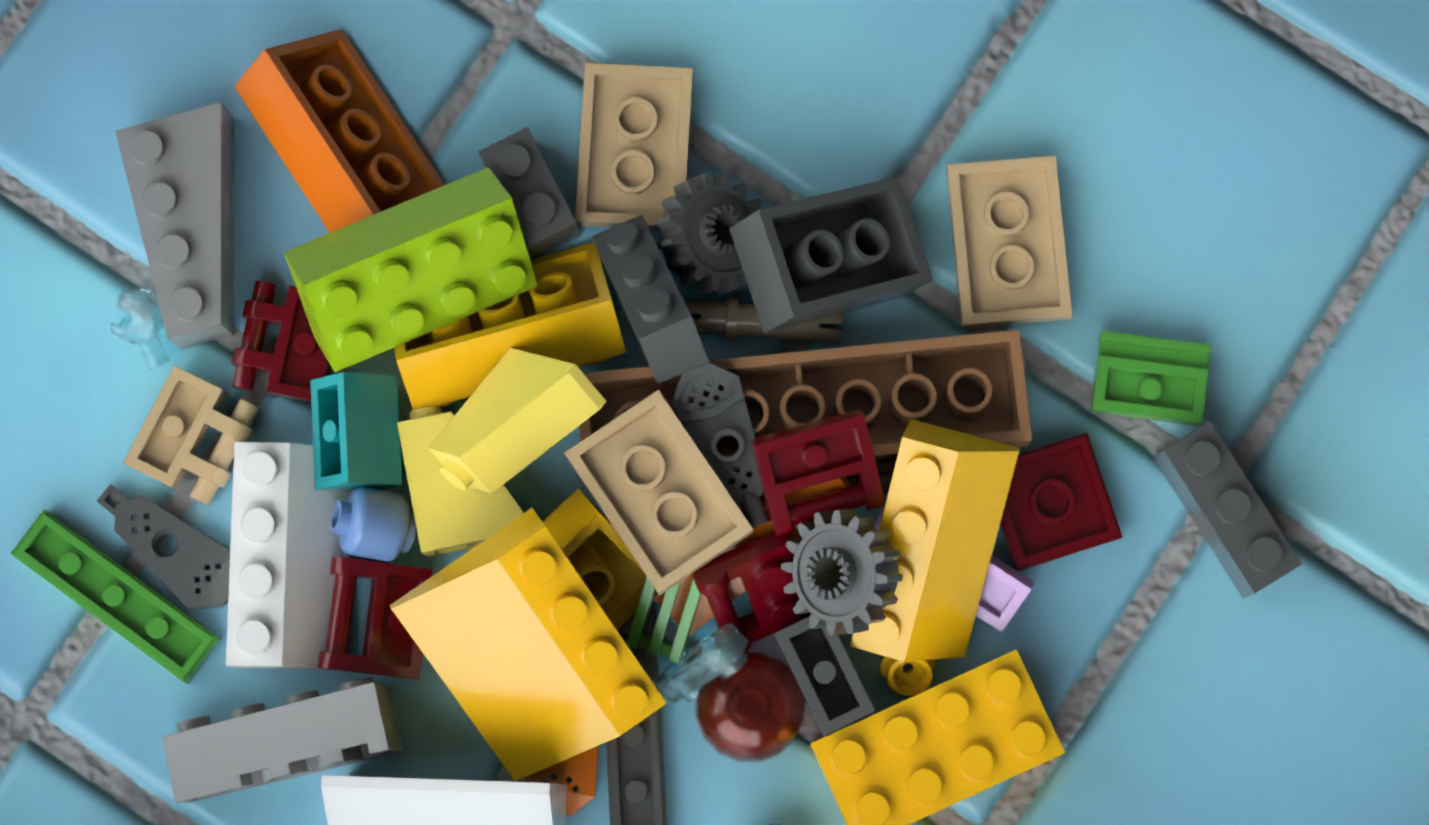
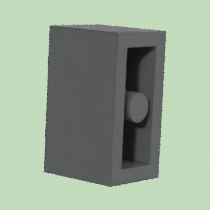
(536, 197)
(824, 676)

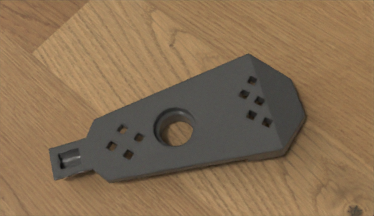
(721, 419)
(182, 566)

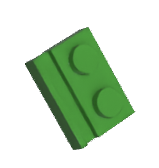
(1150, 378)

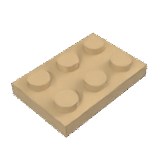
(631, 142)
(1008, 242)
(659, 492)

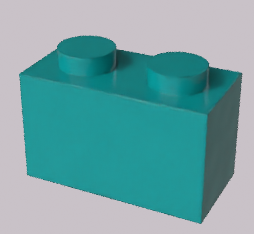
(356, 431)

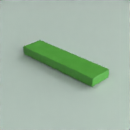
(116, 596)

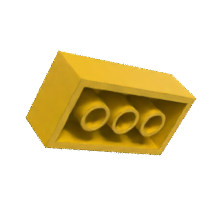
(938, 746)

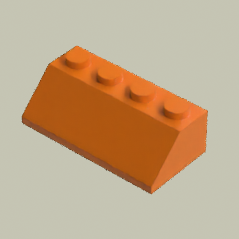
(335, 129)

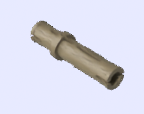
(742, 319)

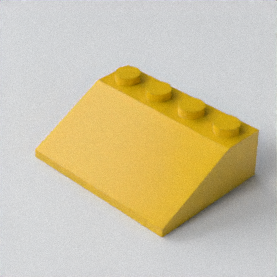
(528, 649)

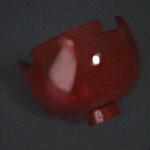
(752, 711)

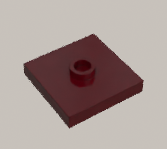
(1057, 504)

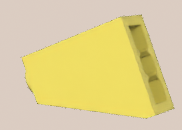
(513, 419)
(445, 515)

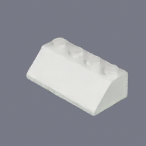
(279, 558)
(441, 801)

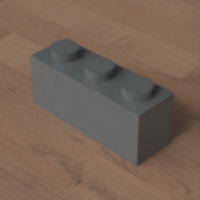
(650, 299)
(1227, 510)

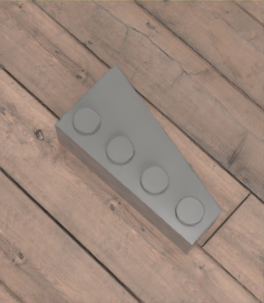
(183, 205)
(283, 741)

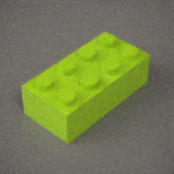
(411, 269)

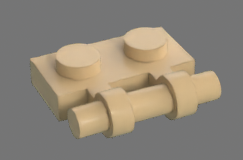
(176, 429)

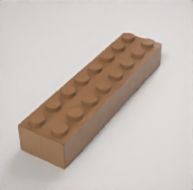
(948, 382)

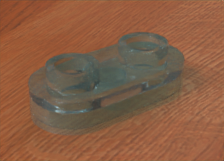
(713, 656)

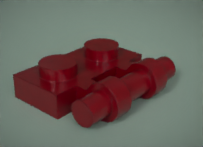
(296, 353)

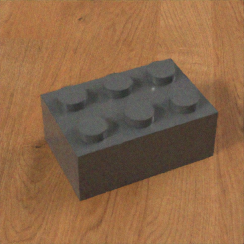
(830, 254)

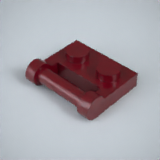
(812, 457)
(763, 580)
(387, 644)

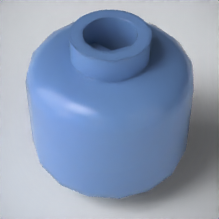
(373, 524)

